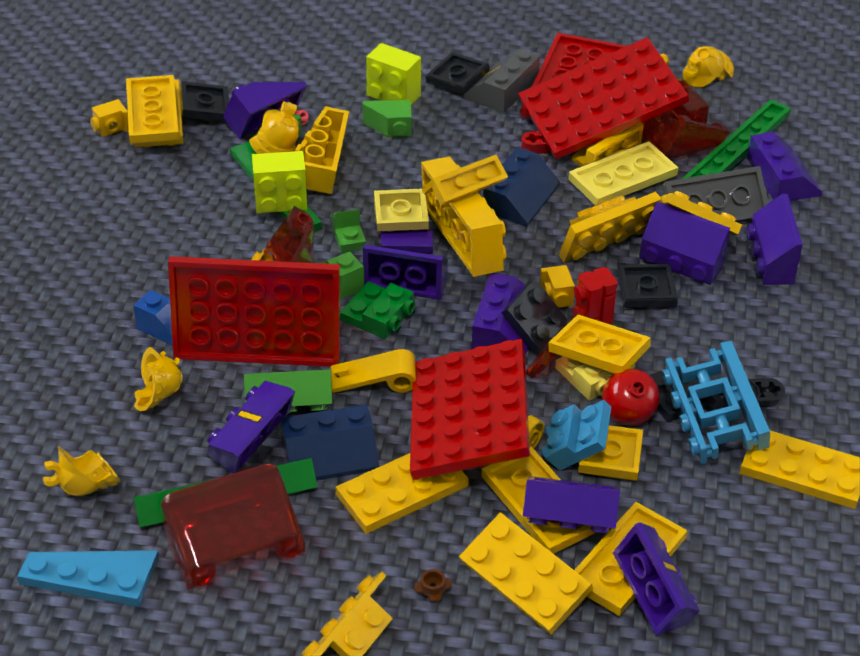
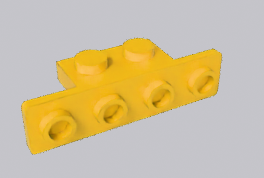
(357, 626)

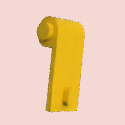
(394, 367)

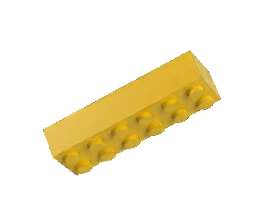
(466, 223)

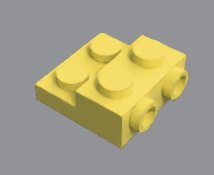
(400, 210)
(585, 378)

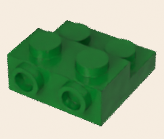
(379, 309)

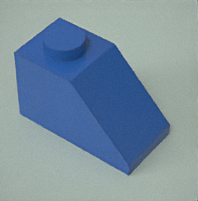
(154, 316)

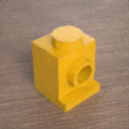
(109, 118)
(558, 285)

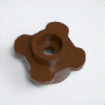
(432, 578)

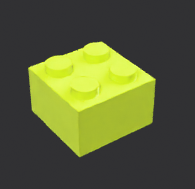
(393, 74)
(279, 181)

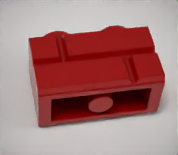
(596, 295)

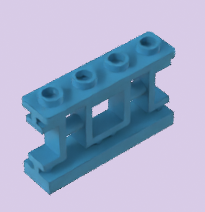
(737, 395)

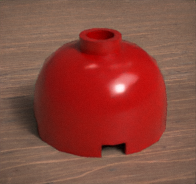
(631, 397)

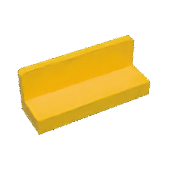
(609, 146)
(467, 180)

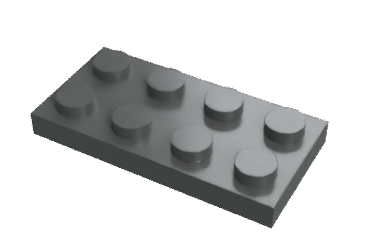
(730, 192)

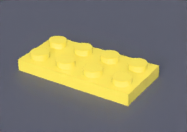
(623, 173)

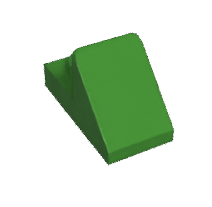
(348, 230)

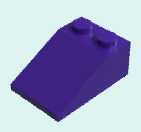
(251, 102)

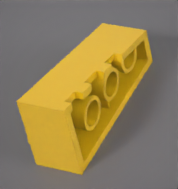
(323, 149)

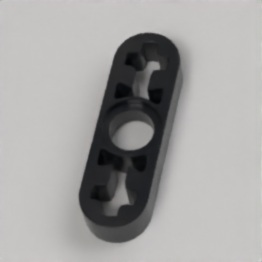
(758, 386)

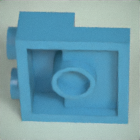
(576, 434)

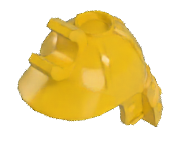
(706, 65)
(278, 131)
(160, 378)
(80, 474)

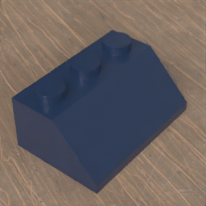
(525, 190)
(335, 439)

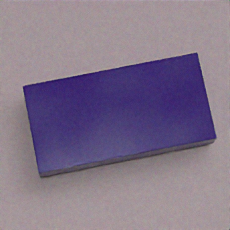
(408, 240)

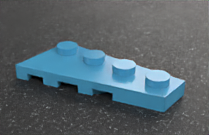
(92, 574)

